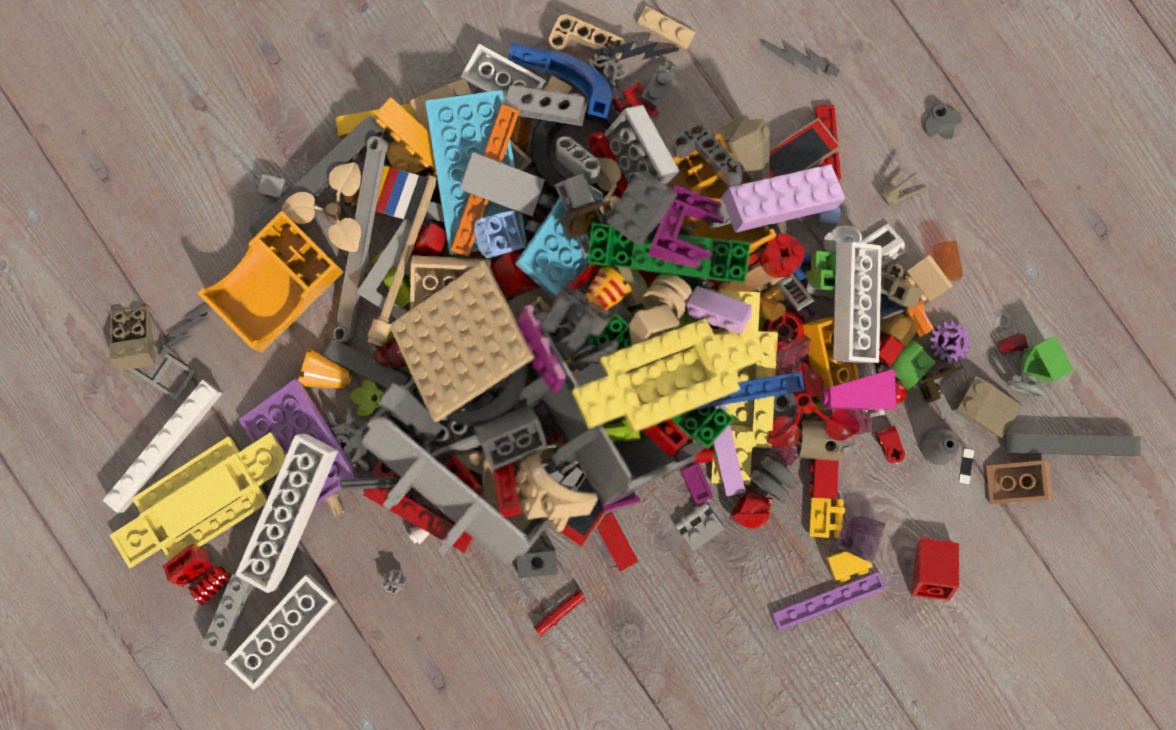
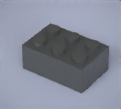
(641, 207)
(511, 437)

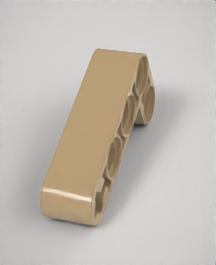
(587, 40)

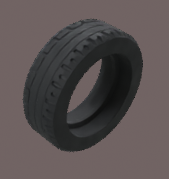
(541, 146)

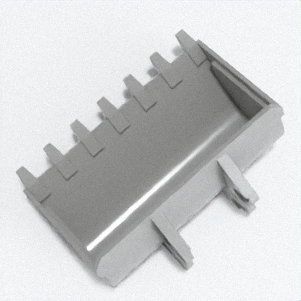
(448, 492)

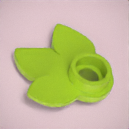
(365, 397)

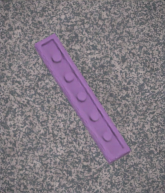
(828, 600)

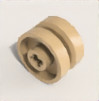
(668, 290)

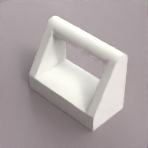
(890, 251)

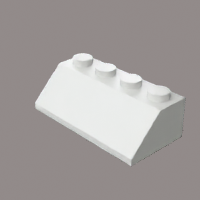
(496, 73)

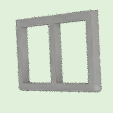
(160, 373)

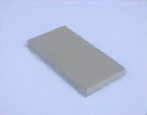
(501, 184)

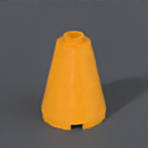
(322, 372)

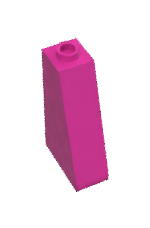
(867, 393)

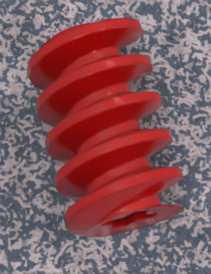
(209, 584)

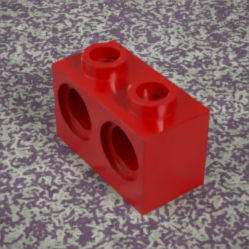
(187, 565)

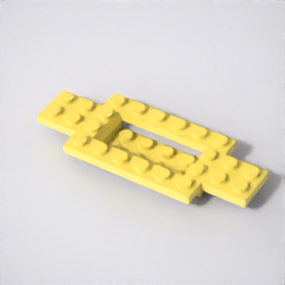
(671, 383)
(746, 428)
(195, 494)

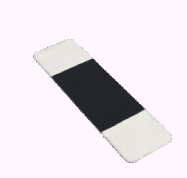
(966, 466)

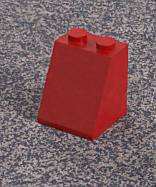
(935, 569)

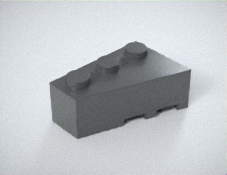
(409, 414)

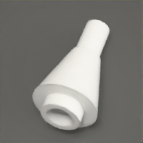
(417, 534)

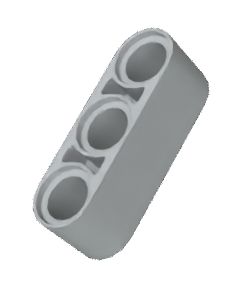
(577, 159)

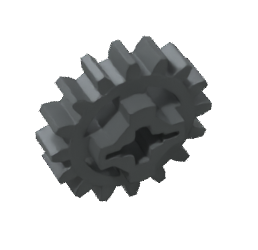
(610, 67)

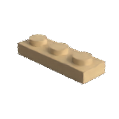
(666, 28)

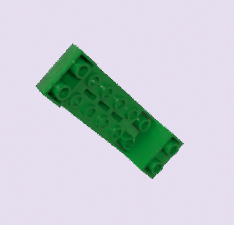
(726, 263)
(700, 425)

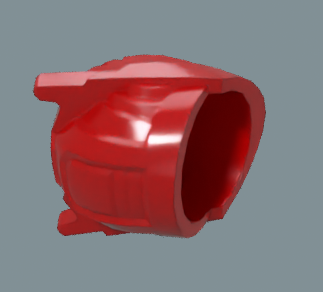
(752, 510)

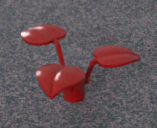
(787, 433)

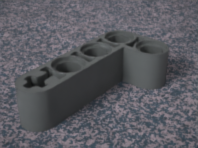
(710, 155)

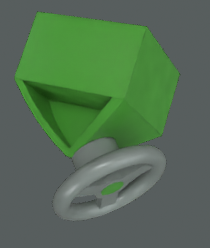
(1043, 364)

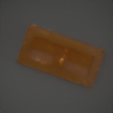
(521, 132)

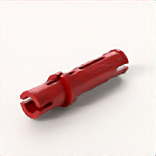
(557, 614)

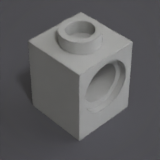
(273, 187)

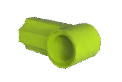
(621, 431)

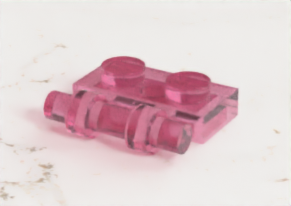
(792, 356)

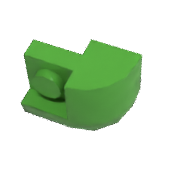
(822, 270)
(912, 364)

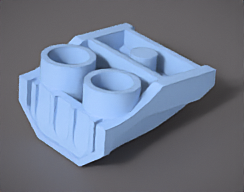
(498, 234)

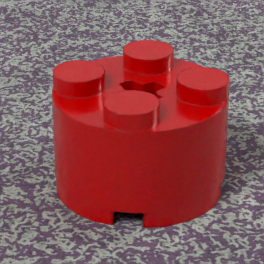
(791, 252)

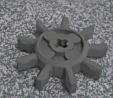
(352, 436)

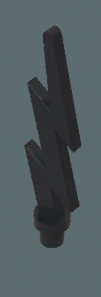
(625, 48)

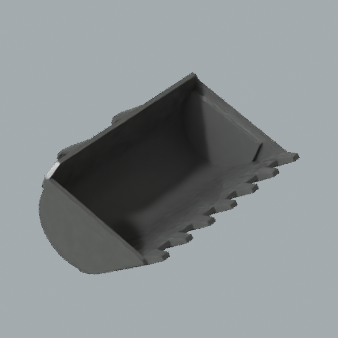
(611, 467)

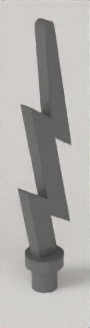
(815, 61)
(179, 335)

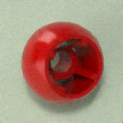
(795, 319)

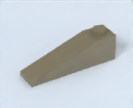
(752, 148)

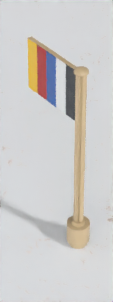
(406, 198)

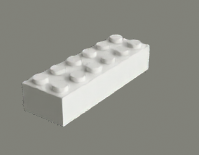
(857, 303)
(281, 631)

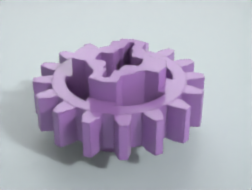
(944, 338)

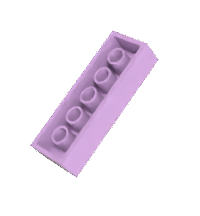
(783, 198)

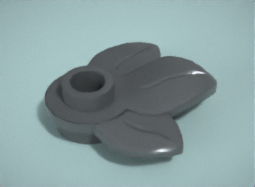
(942, 124)

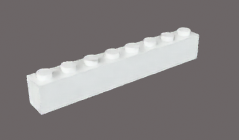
(162, 446)

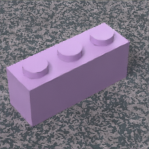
(719, 310)

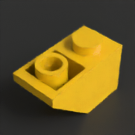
(845, 564)

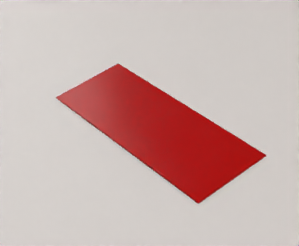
(616, 542)

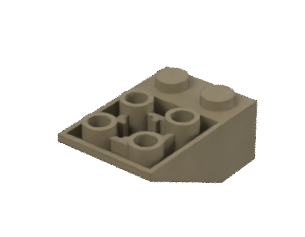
(131, 339)

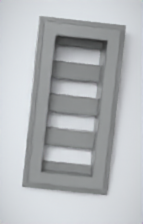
(788, 282)

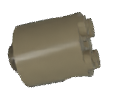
(816, 442)

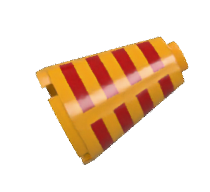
(607, 288)

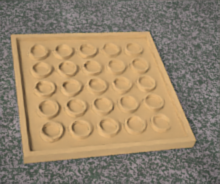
(461, 341)

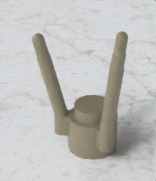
(890, 194)

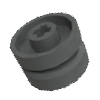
(775, 477)

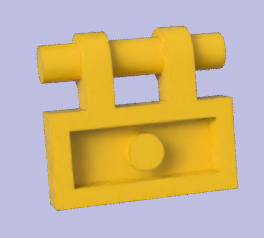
(820, 517)

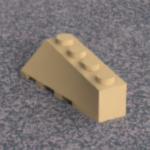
(756, 281)

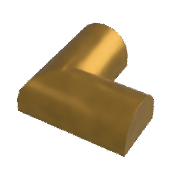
(770, 303)

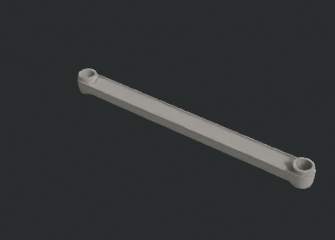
(357, 260)

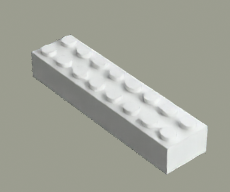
(286, 512)

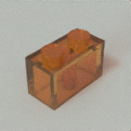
(948, 260)

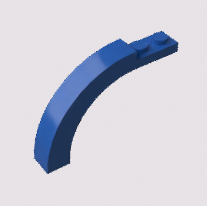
(569, 68)

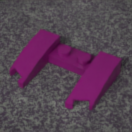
(666, 245)

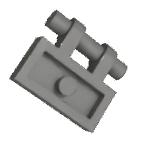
(703, 531)

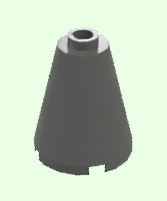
(939, 445)

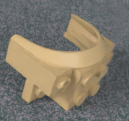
(545, 497)

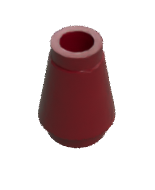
(1013, 343)

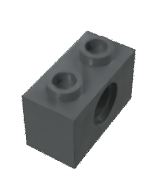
(548, 567)

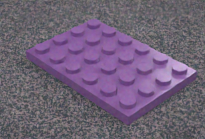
(291, 414)

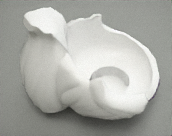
(840, 235)

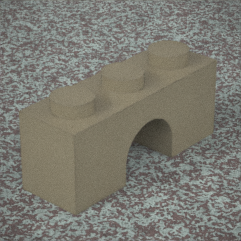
(899, 290)

